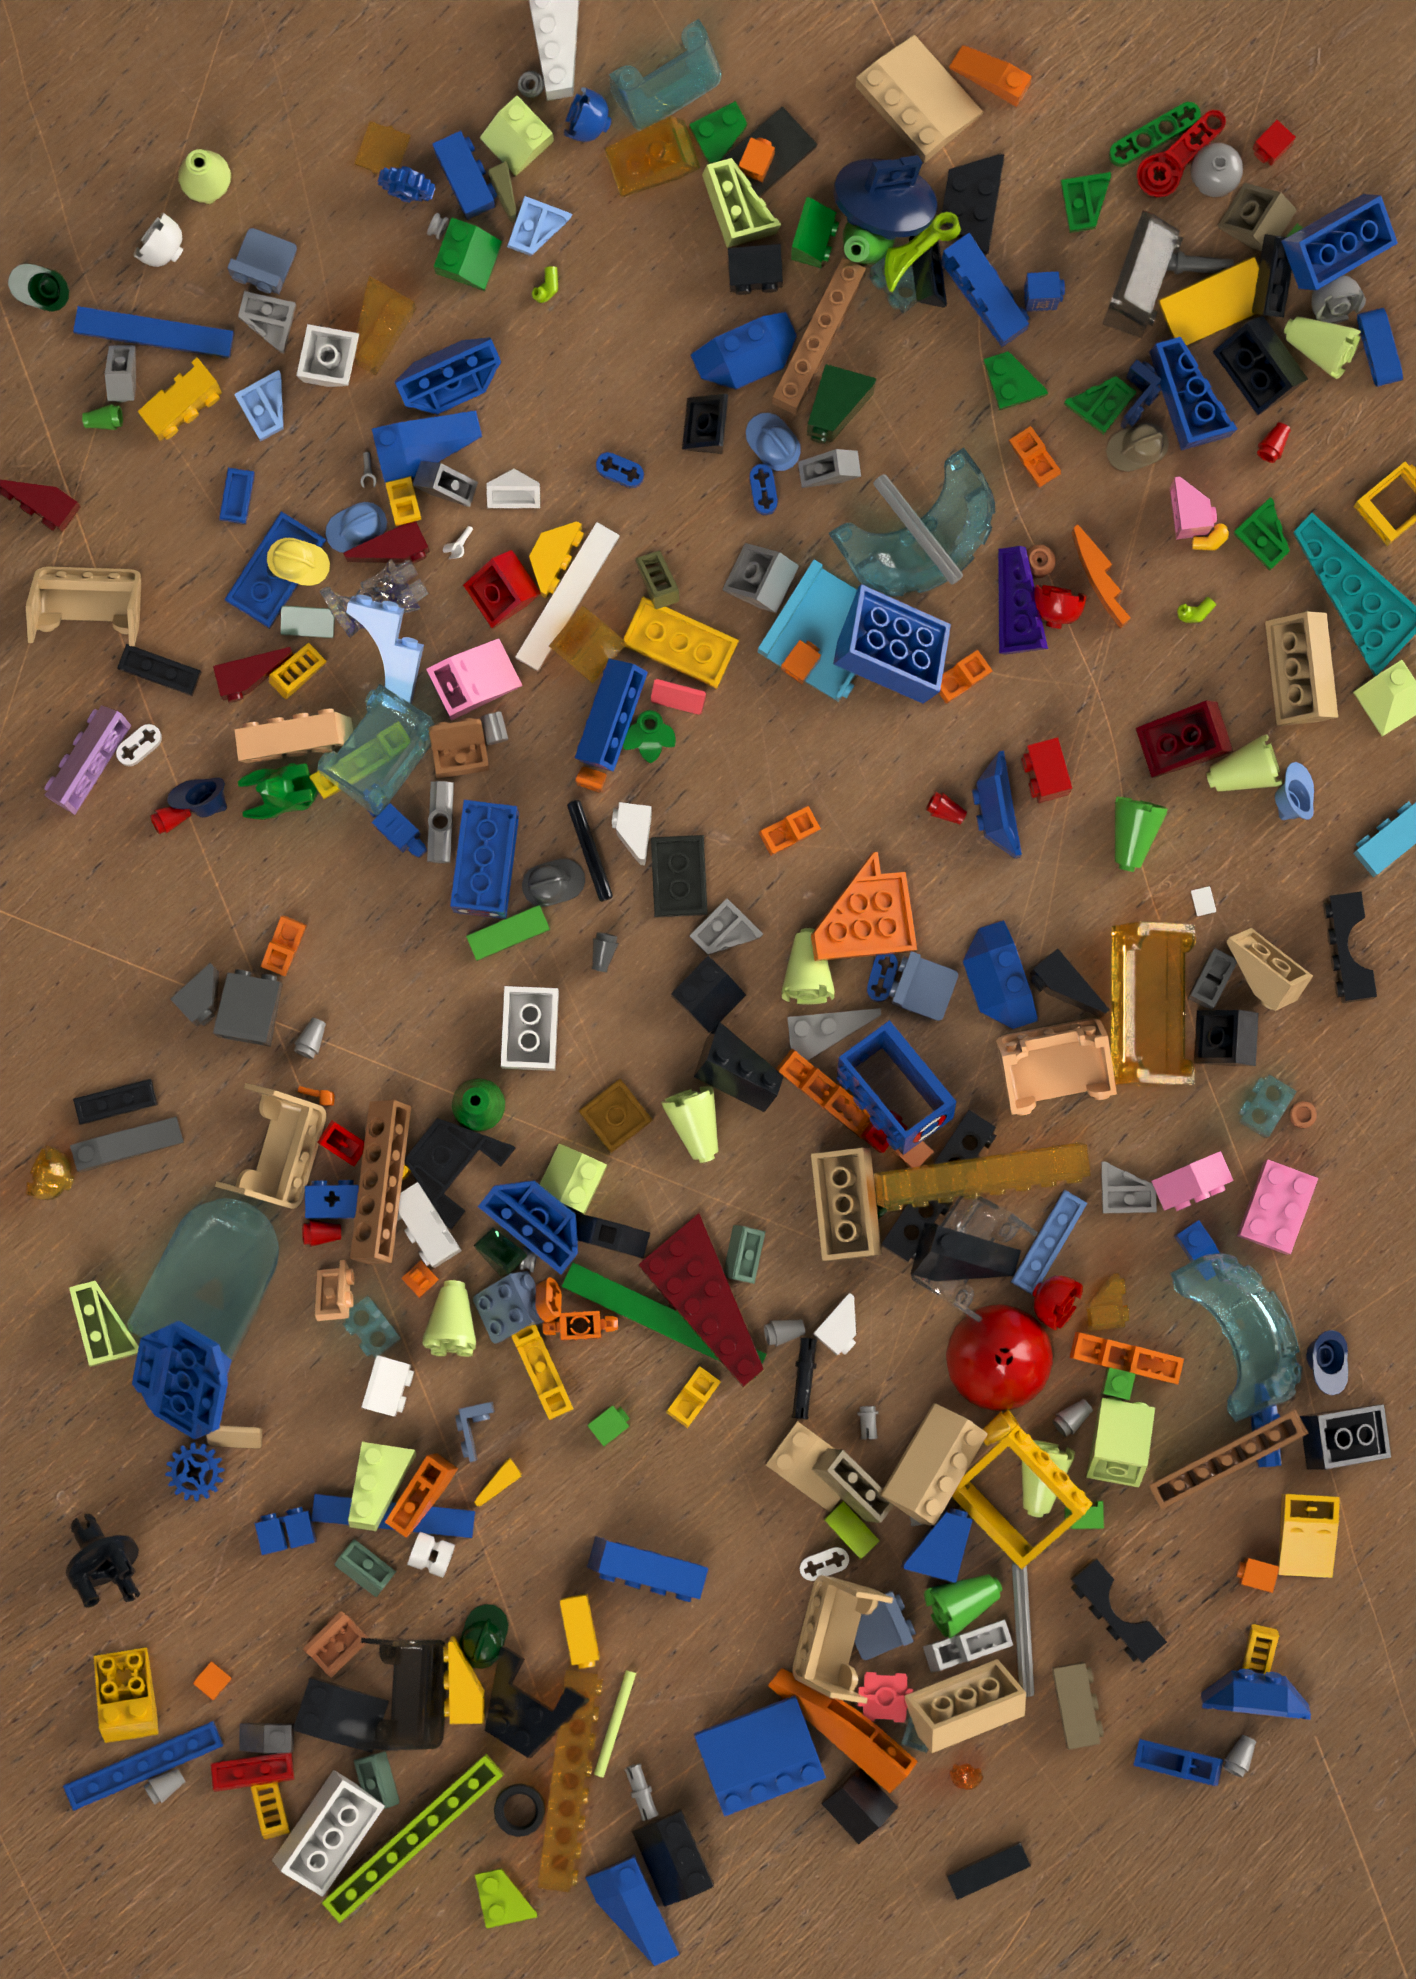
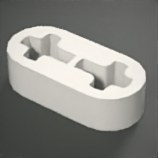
(134, 740)
(822, 1557)

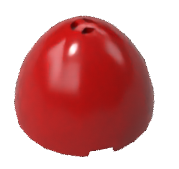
(973, 1361)

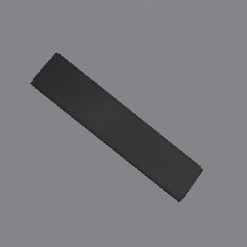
(929, 277)
(1272, 278)
(988, 1870)

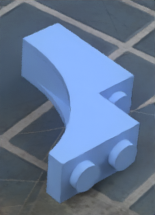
(399, 656)

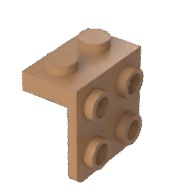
(458, 748)

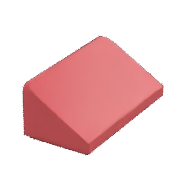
(678, 696)

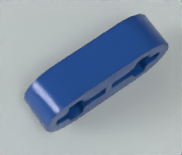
(622, 464)
(769, 488)
(888, 978)

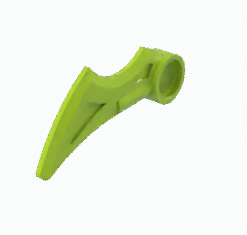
(900, 258)

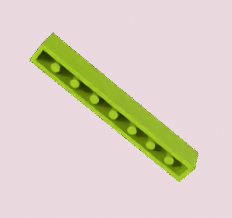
(412, 1838)

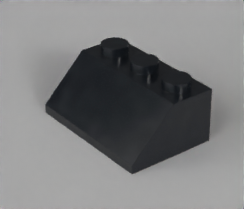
(1260, 364)
(673, 1858)

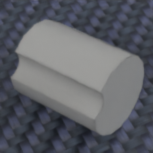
(494, 728)

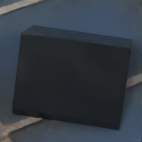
(705, 423)
(860, 1806)

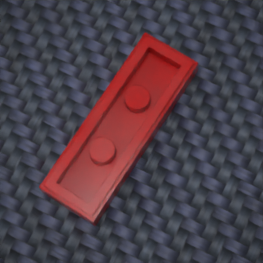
(252, 1771)

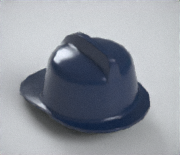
(200, 796)
(1329, 1362)

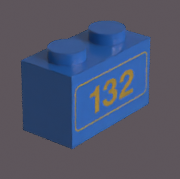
(1043, 291)

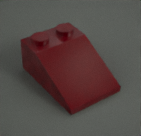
(1184, 738)

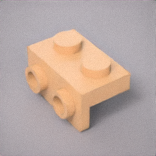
(334, 1293)

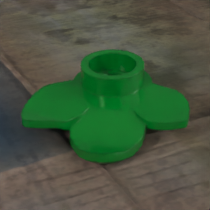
(649, 739)

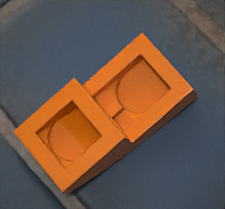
(1034, 456)
(963, 676)
(789, 830)
(283, 945)

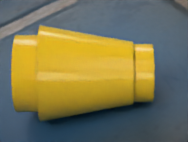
(999, 1427)

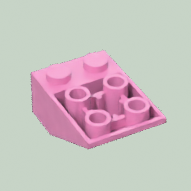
(473, 678)

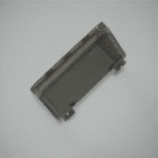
(1142, 275)
(416, 1695)

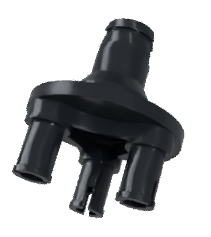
(101, 1561)

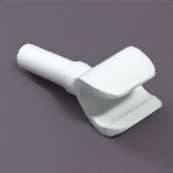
(457, 548)

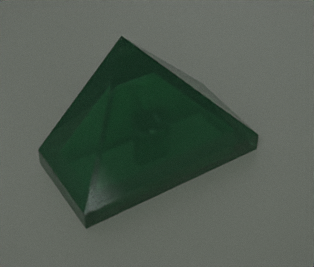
(500, 1252)

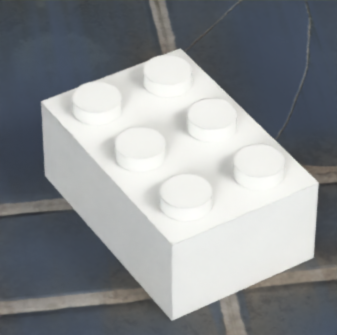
(529, 1028)

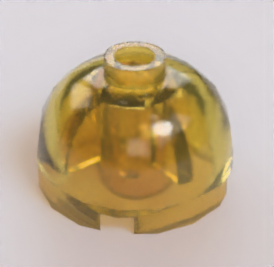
(50, 1175)

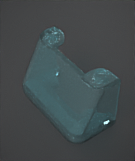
(671, 85)
(379, 750)

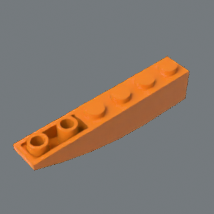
(849, 1731)

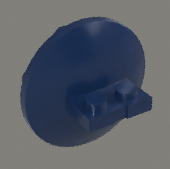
(886, 196)

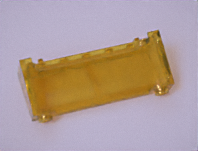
(1150, 1004)

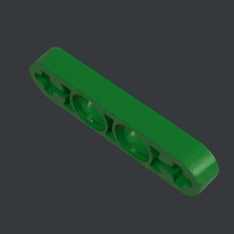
(1152, 131)

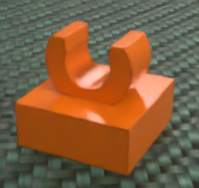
(420, 1279)

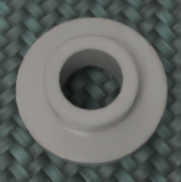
(523, 84)

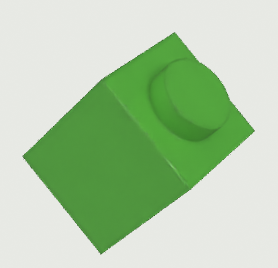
(1118, 1383)
(609, 1424)

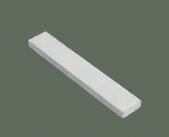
(567, 596)

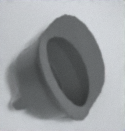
(553, 882)

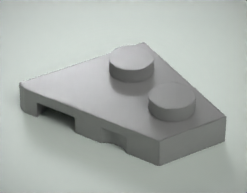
(268, 318)
(725, 929)
(1125, 1192)

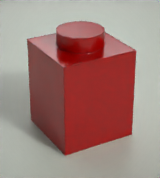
(1273, 143)

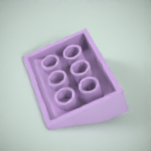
(88, 758)

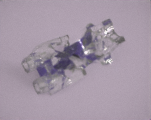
(394, 590)

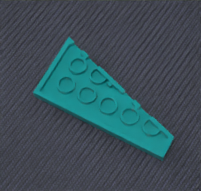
(1368, 604)

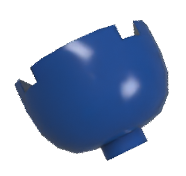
(587, 116)

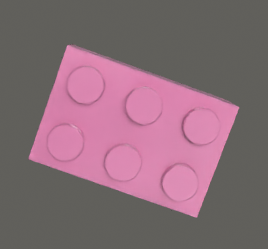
(1277, 1207)

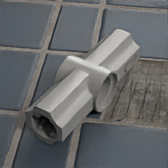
(440, 805)

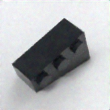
(737, 1069)

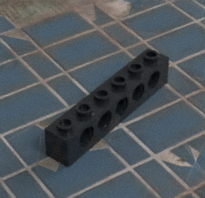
(970, 1125)

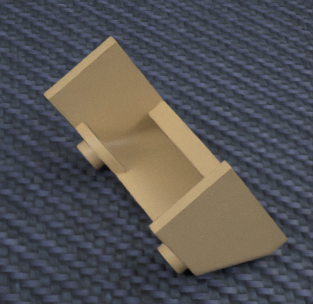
(84, 595)
(286, 1151)
(830, 1636)

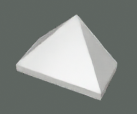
(513, 491)

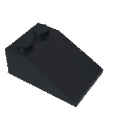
(1064, 982)
(1345, 1437)
(339, 1713)

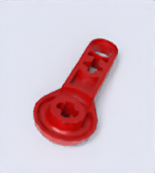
(1176, 158)

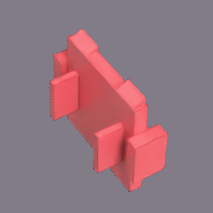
(885, 1696)

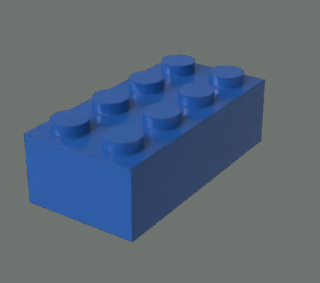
(1339, 242)

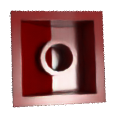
(501, 588)

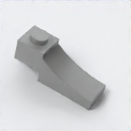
(967, 1646)

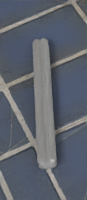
(918, 529)
(1023, 1629)

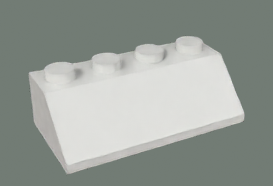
(328, 1833)

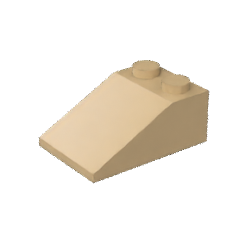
(1268, 970)
(795, 1462)

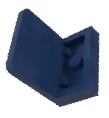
(1145, 379)

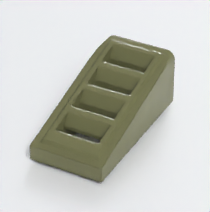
(501, 182)
(663, 594)

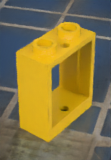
(1374, 517)
(580, 1630)

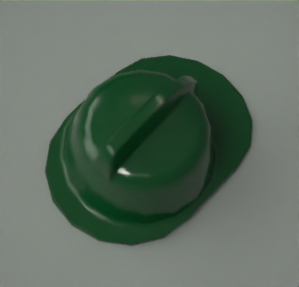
(39, 287)
(484, 1635)

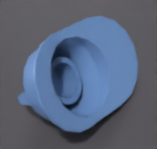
(773, 441)
(355, 526)
(1296, 794)

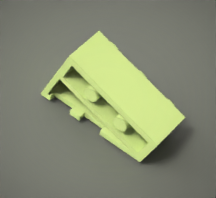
(736, 205)
(100, 1326)
(376, 1483)

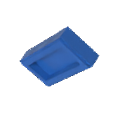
(237, 495)

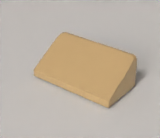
(236, 1437)

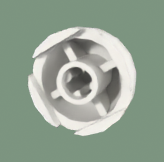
(160, 242)

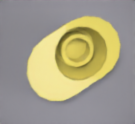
(298, 561)

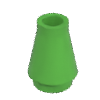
(104, 418)

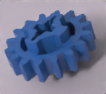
(406, 184)
(189, 1459)

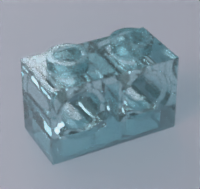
(894, 297)
(1272, 1109)
(376, 1323)

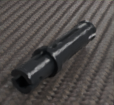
(804, 1378)

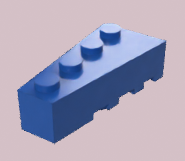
(1188, 396)

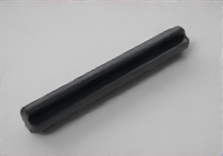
(589, 850)

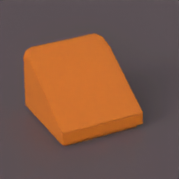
(591, 779)
(212, 1680)

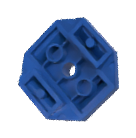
(182, 1378)

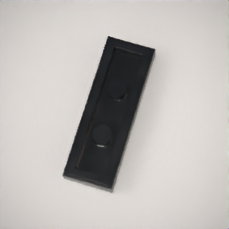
(159, 670)
(115, 1101)

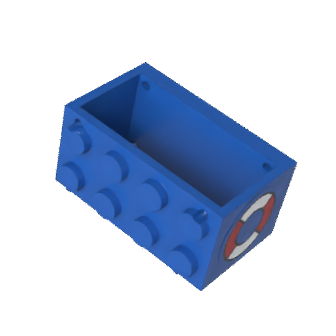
(484, 859)
(915, 1071)

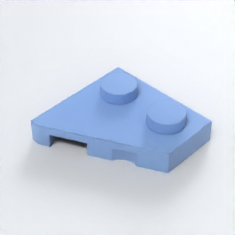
(535, 225)
(263, 405)

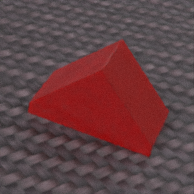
(342, 1143)

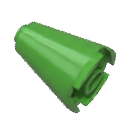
(863, 245)
(1135, 830)
(961, 1602)

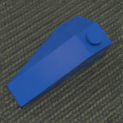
(431, 439)
(631, 1905)

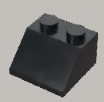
(755, 269)
(708, 994)
(1226, 1037)

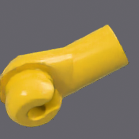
(1213, 541)

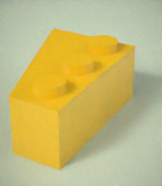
(180, 401)

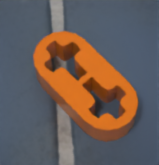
(548, 1300)

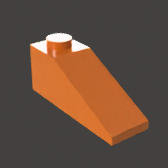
(992, 74)
(421, 1493)

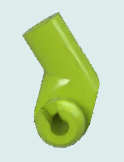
(549, 287)
(1195, 614)

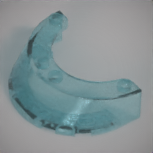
(957, 521)
(1254, 1325)

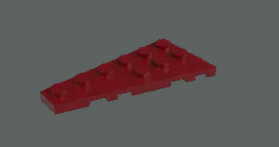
(697, 1288)

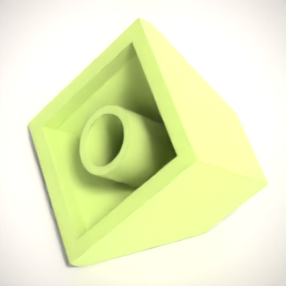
(1389, 698)

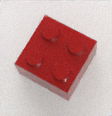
(1046, 770)

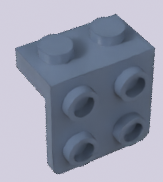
(263, 261)
(923, 987)
(508, 1306)
(883, 1629)

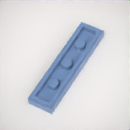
(1049, 1241)

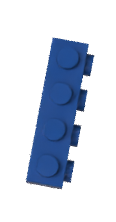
(611, 714)

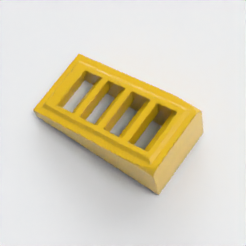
(275, 677)
(502, 1479)
(1263, 1632)
(275, 1831)

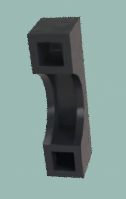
(1354, 981)
(1095, 1584)

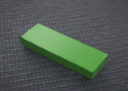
(508, 933)

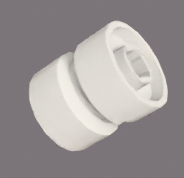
(422, 1550)

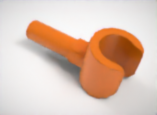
(326, 1097)

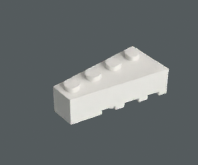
(556, 41)

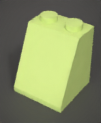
(1121, 1442)

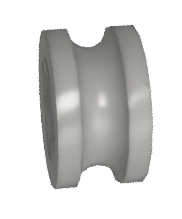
(438, 226)
(529, 1261)

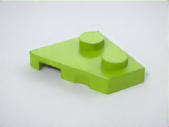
(501, 1899)

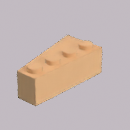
(292, 736)

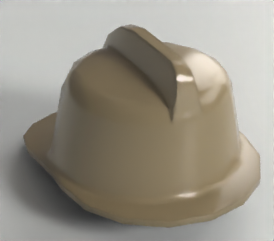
(1137, 447)

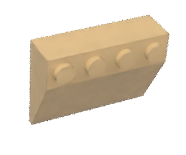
(918, 98)

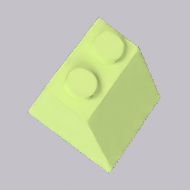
(517, 135)
(573, 1177)

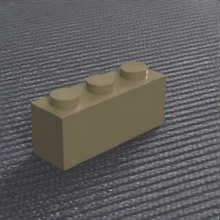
(853, 1485)
(1077, 1705)

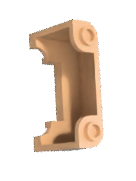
(1056, 1063)

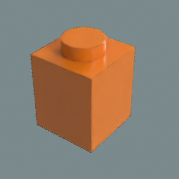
(757, 158)
(801, 661)
(1257, 1574)

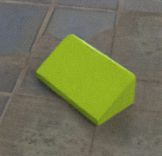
(851, 1530)

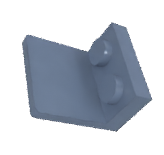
(478, 1413)

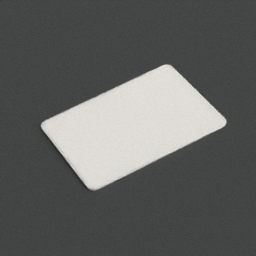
(1203, 901)

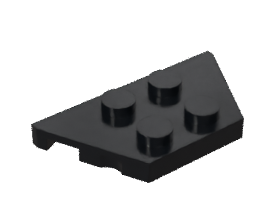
(973, 197)

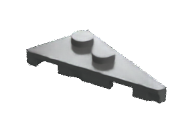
(818, 1032)

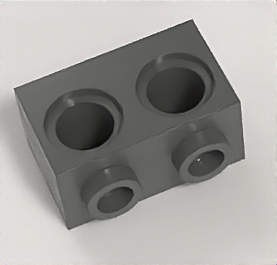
(1212, 979)

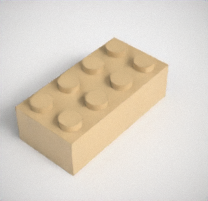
(846, 1204)

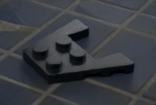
(443, 1156)
(520, 1718)

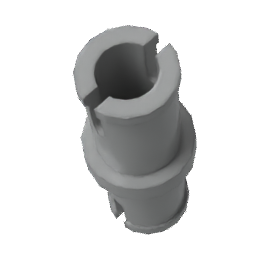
(641, 1791)

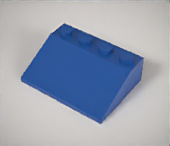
(893, 645)
(759, 1755)

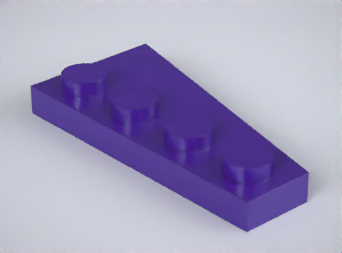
(1019, 618)

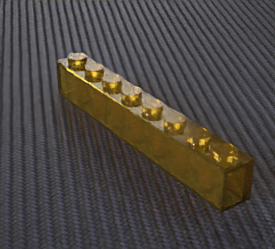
(982, 1175)

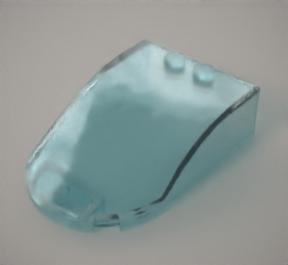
(211, 1274)

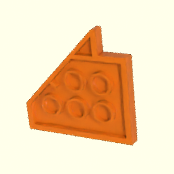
(867, 917)

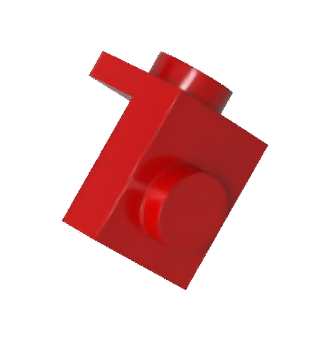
(877, 1138)

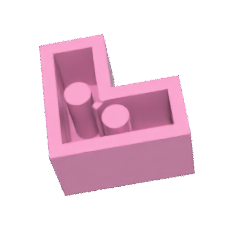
(1192, 1182)

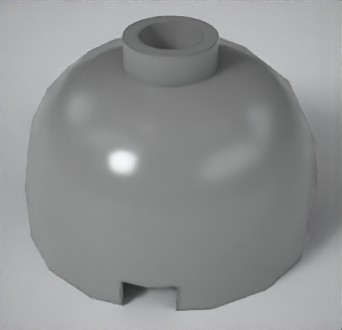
(1216, 169)
(1337, 300)

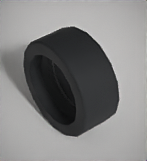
(501, 1820)

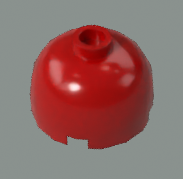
(1058, 605)
(1055, 1300)

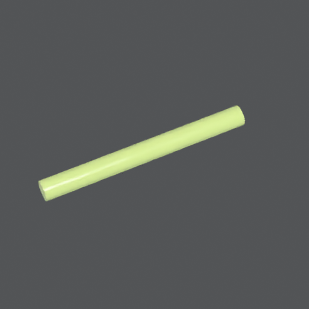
(614, 1724)

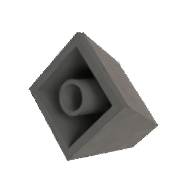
(248, 1008)

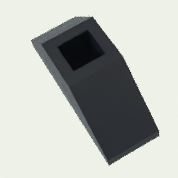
(611, 1235)

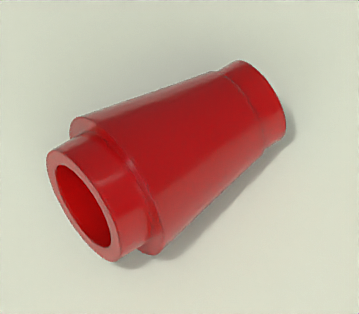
(1273, 443)
(945, 808)
(168, 818)
(319, 1233)

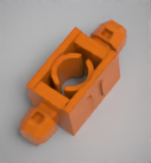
(608, 1324)

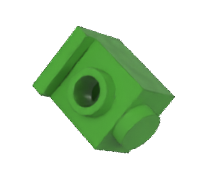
(1091, 1519)

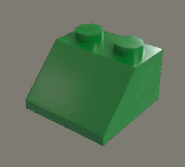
(813, 234)
(467, 254)

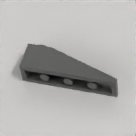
(126, 1144)

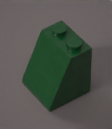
(837, 402)

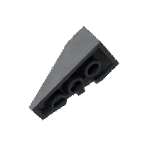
(960, 1256)

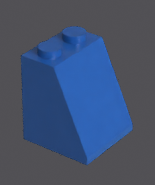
(942, 1547)

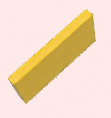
(1211, 302)
(680, 643)

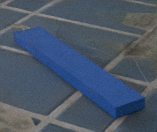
(153, 332)
(436, 1521)
(143, 1765)

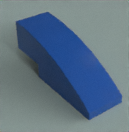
(1178, 1762)

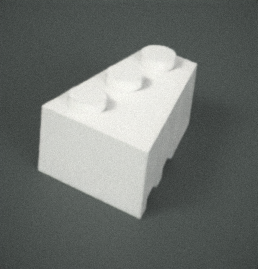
(426, 1227)

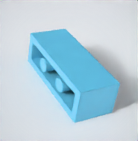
(1390, 843)

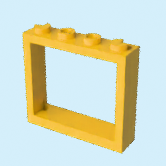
(994, 1523)

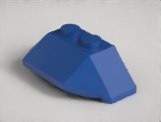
(746, 352)
(449, 376)
(996, 807)
(999, 977)
(535, 1221)
(1256, 1694)

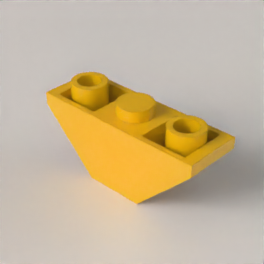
(552, 555)

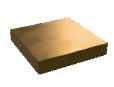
(615, 1115)

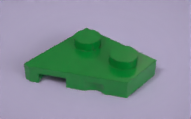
(719, 131)
(1084, 200)
(1012, 381)
(1102, 403)
(1264, 535)

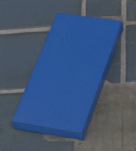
(257, 588)

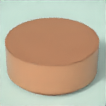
(1302, 1114)

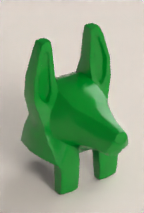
(281, 790)

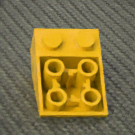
(1308, 1535)
(466, 1693)
(125, 1695)

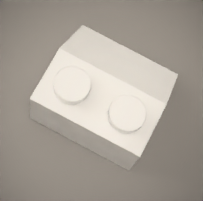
(327, 356)
(633, 828)
(839, 1327)
(387, 1386)

